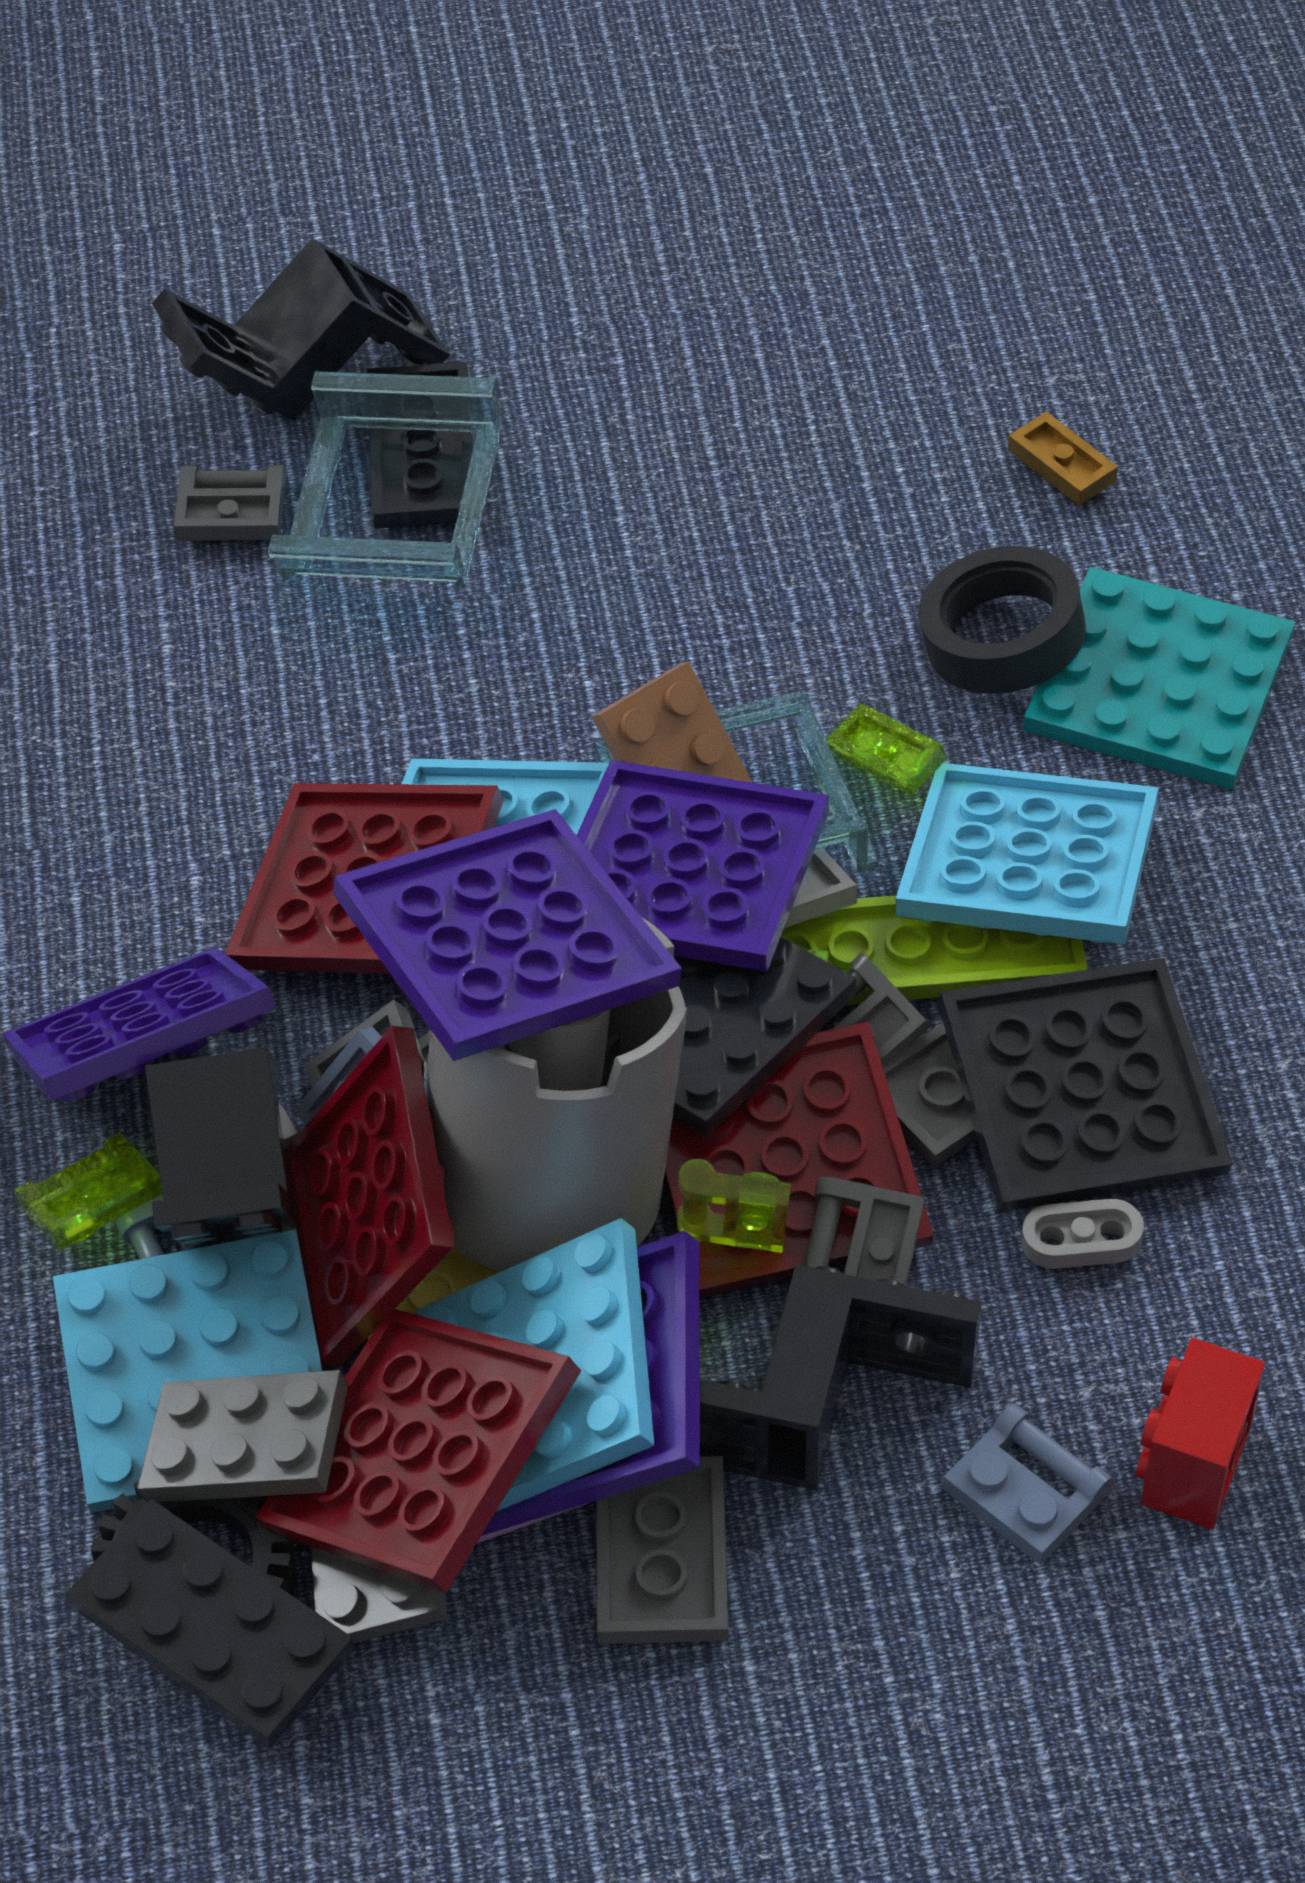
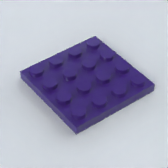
(705, 856)
(505, 933)
(137, 1023)
(673, 1361)

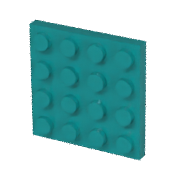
(1164, 679)

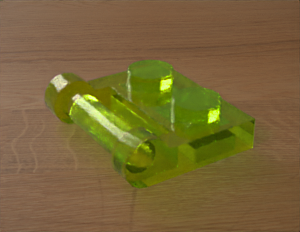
(90, 1192)
(753, 1207)

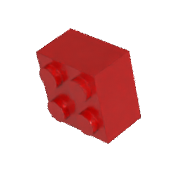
(1198, 1432)

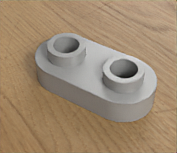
(1080, 1232)

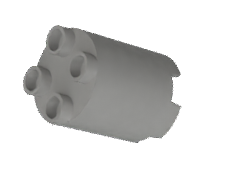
(558, 1129)

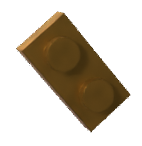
(1062, 458)

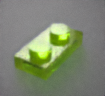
(886, 749)

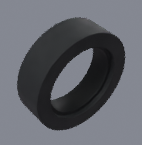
(1012, 663)

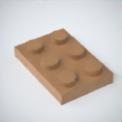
(670, 727)

